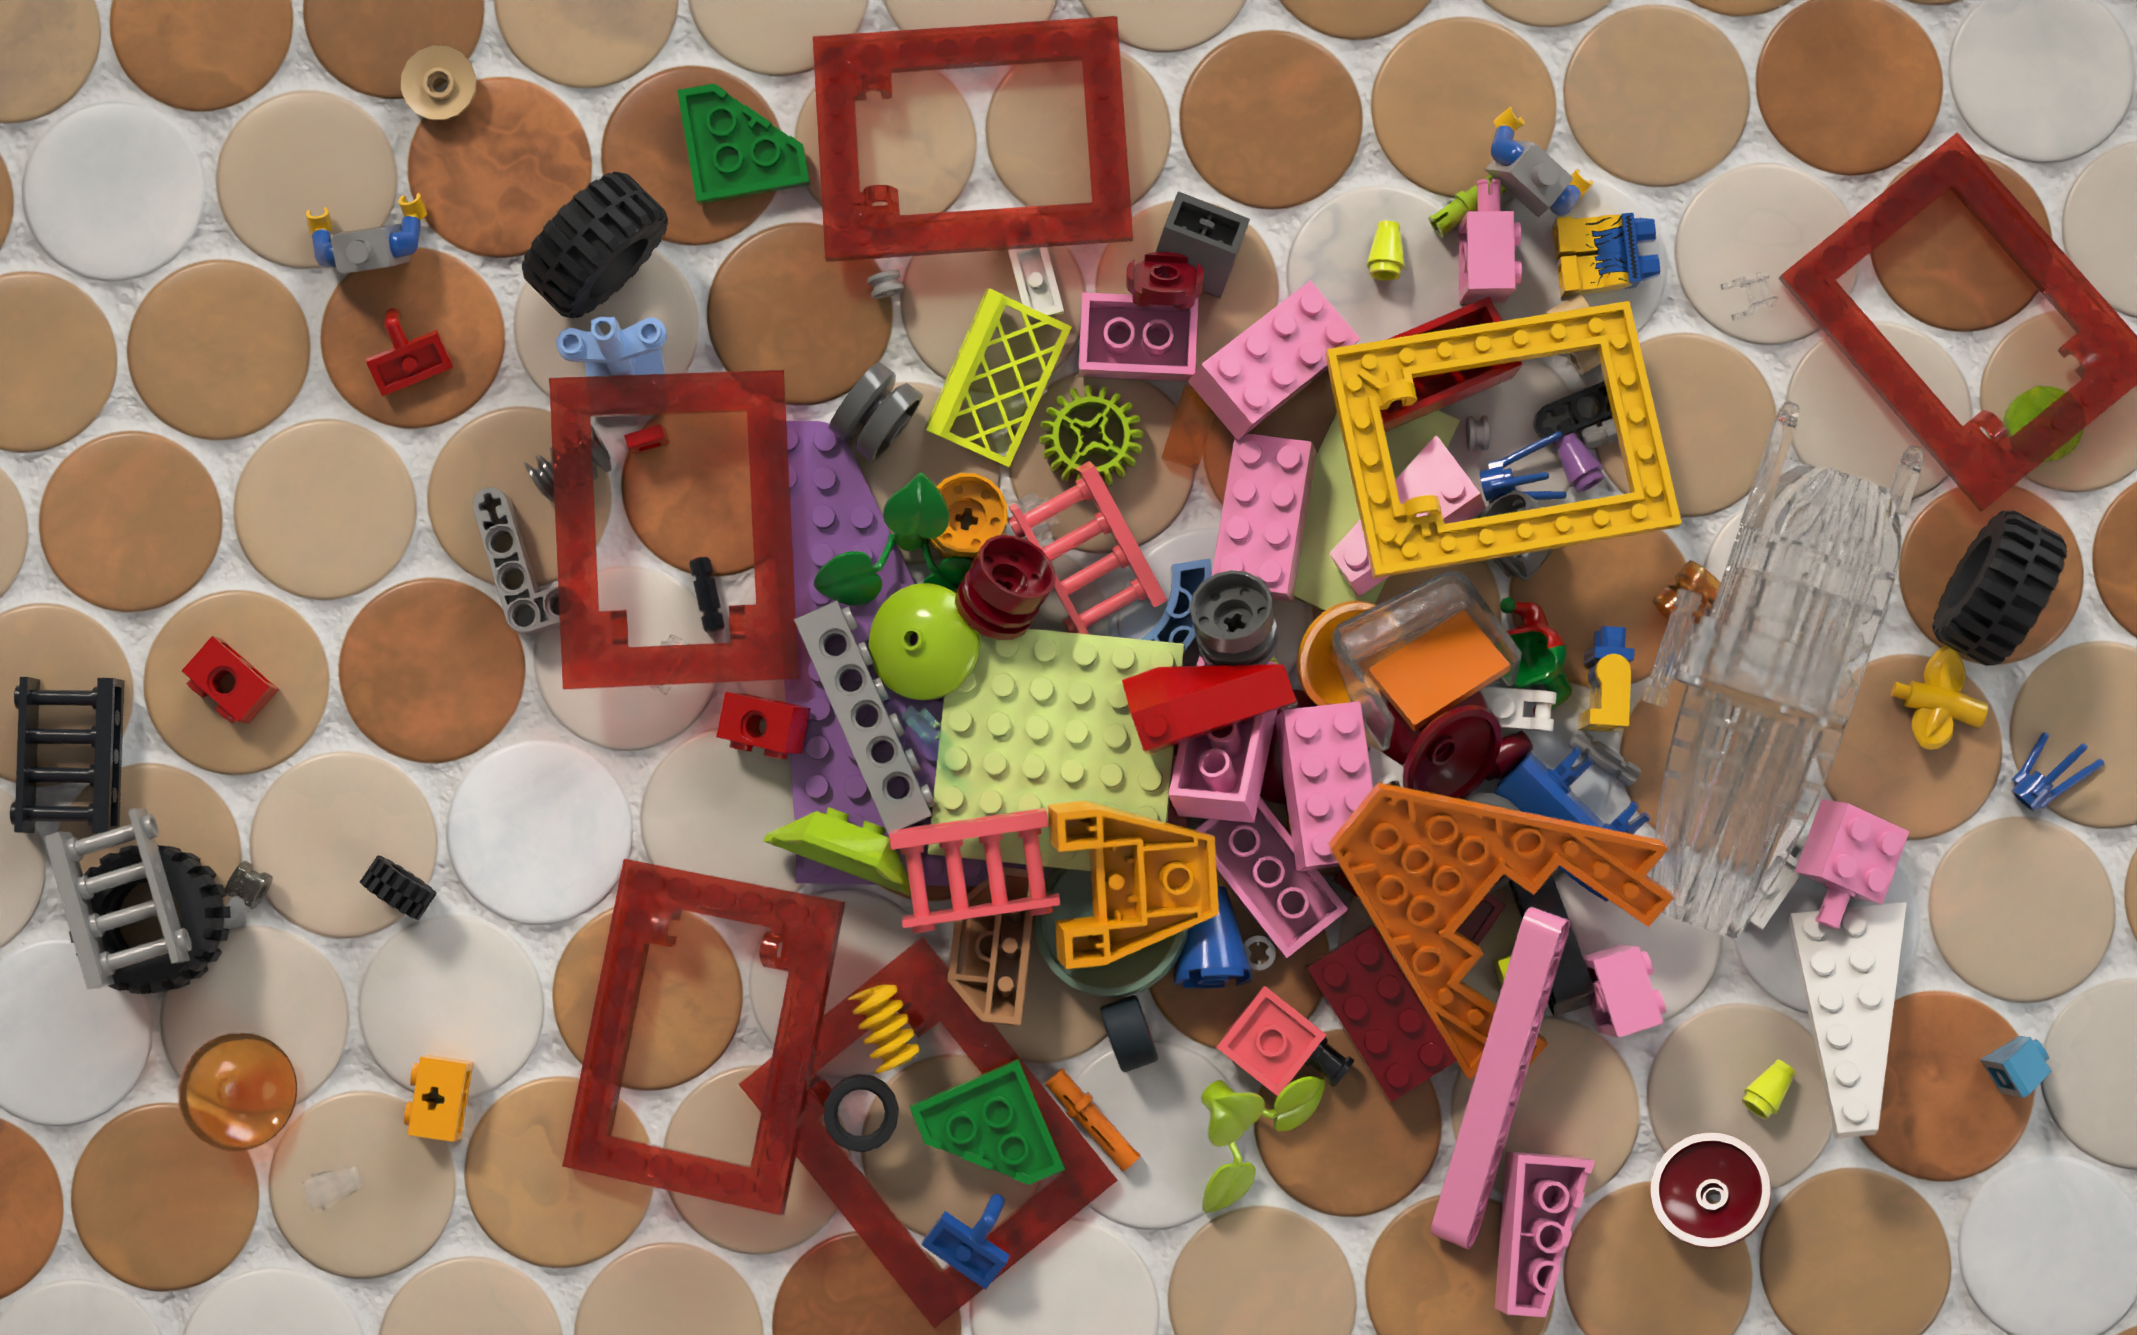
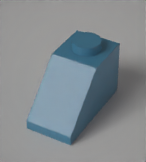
(2017, 1066)

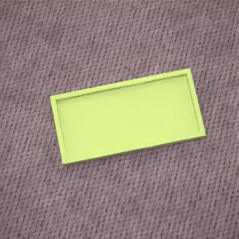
(1335, 511)

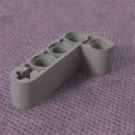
(515, 559)

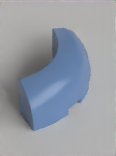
(1177, 622)

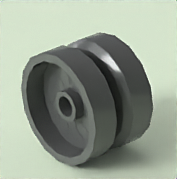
(875, 411)

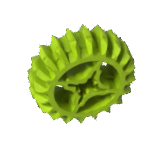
(1075, 426)

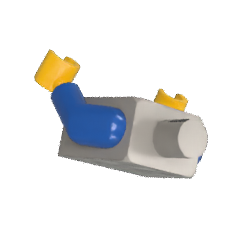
(1531, 172)
(367, 247)

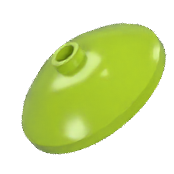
(944, 648)

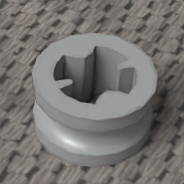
(885, 284)
(1477, 433)
(1270, 951)

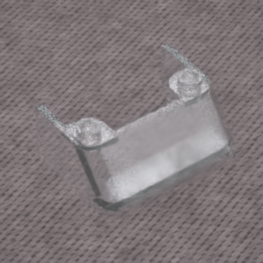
(1397, 622)

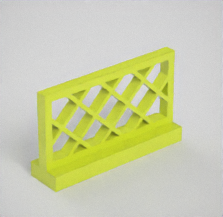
(966, 365)

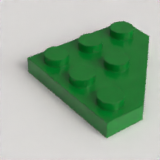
(735, 148)
(991, 1125)

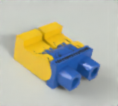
(1603, 253)
(1608, 681)

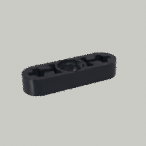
(1556, 408)

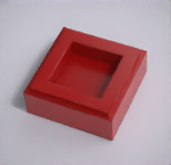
(646, 439)

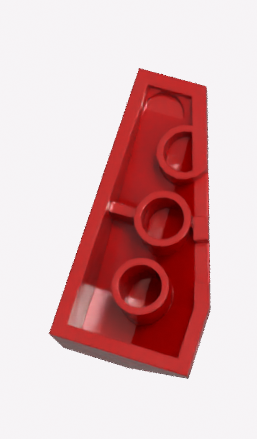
(1192, 701)

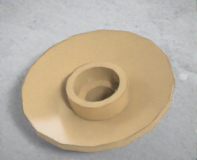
(426, 70)

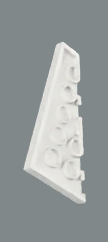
(1850, 1004)

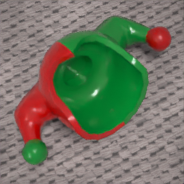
(1541, 650)

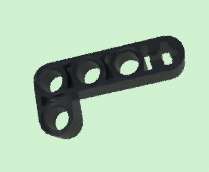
(1572, 982)

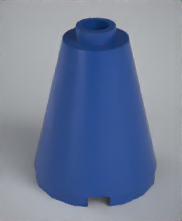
(1214, 951)

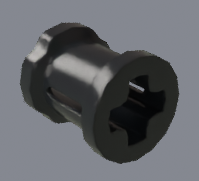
(1329, 1062)

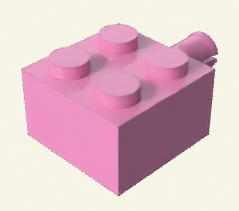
(1488, 248)
(1850, 856)

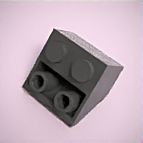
(1206, 237)

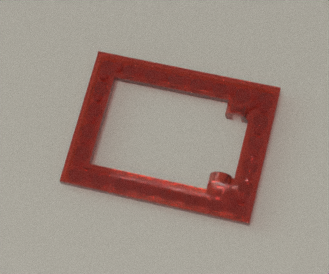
(863, 62)
(2101, 343)
(596, 641)
(643, 908)
(927, 1001)

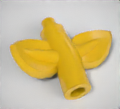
(1940, 700)

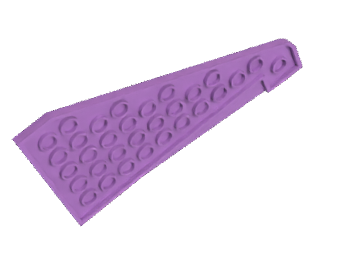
(829, 517)

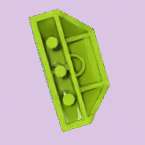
(844, 846)

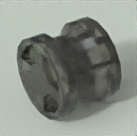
(248, 884)

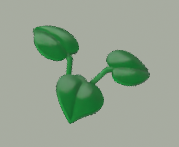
(913, 516)

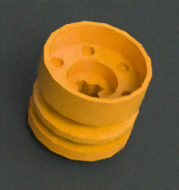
(975, 497)

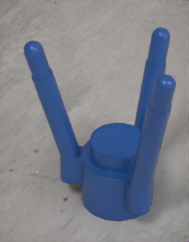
(1500, 481)
(2035, 789)

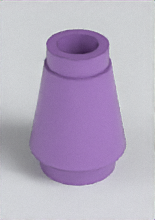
(1579, 464)

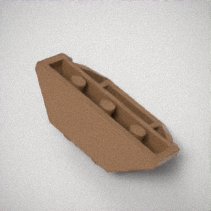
(994, 955)

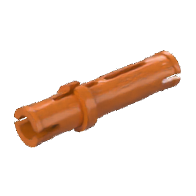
(1092, 1119)

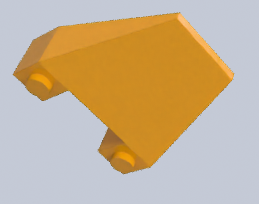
(1144, 881)

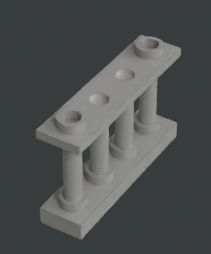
(78, 889)

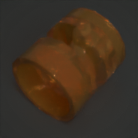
(1692, 578)

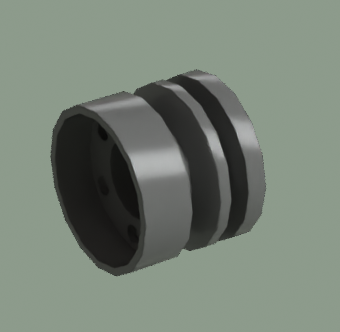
(1234, 620)

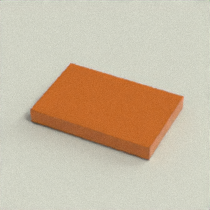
(1439, 670)

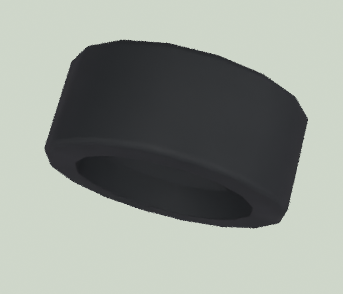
(848, 1140)

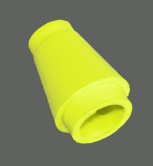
(1386, 252)
(1769, 1089)

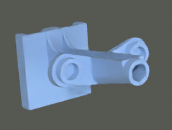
(621, 352)

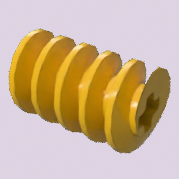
(885, 1026)

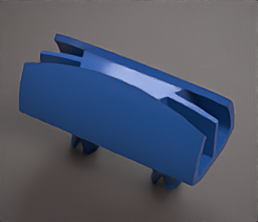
(1549, 794)

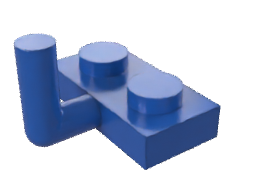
(967, 1247)

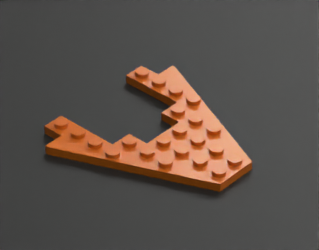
(1432, 859)

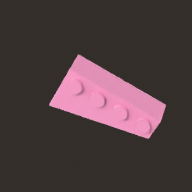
(1428, 474)
(1535, 1227)

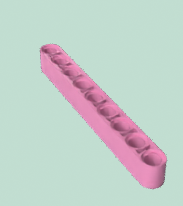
(1500, 1077)

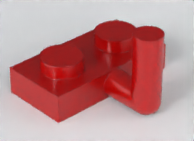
(407, 360)

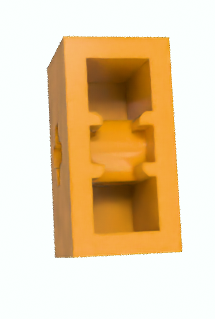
(447, 1118)

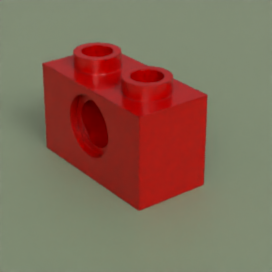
(251, 687)
(784, 724)

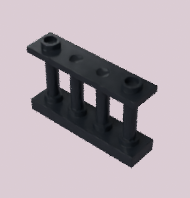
(104, 737)

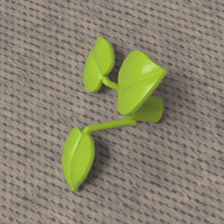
(1233, 1114)

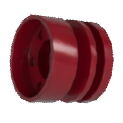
(1005, 587)

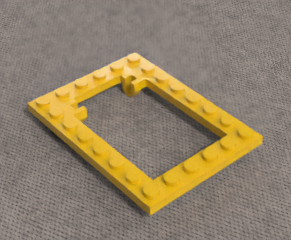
(1382, 371)

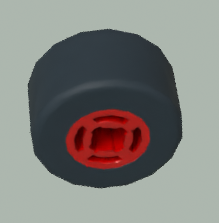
(1129, 1033)

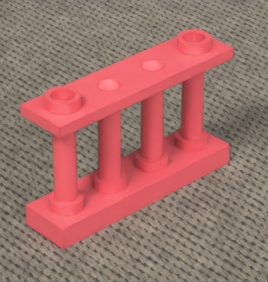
(1124, 554)
(950, 837)

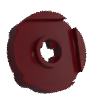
(1164, 280)

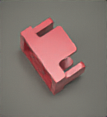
(1270, 1040)

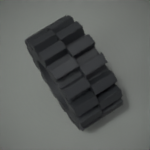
(398, 887)

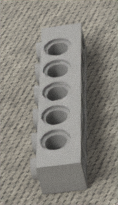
(815, 631)

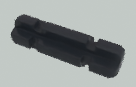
(706, 594)

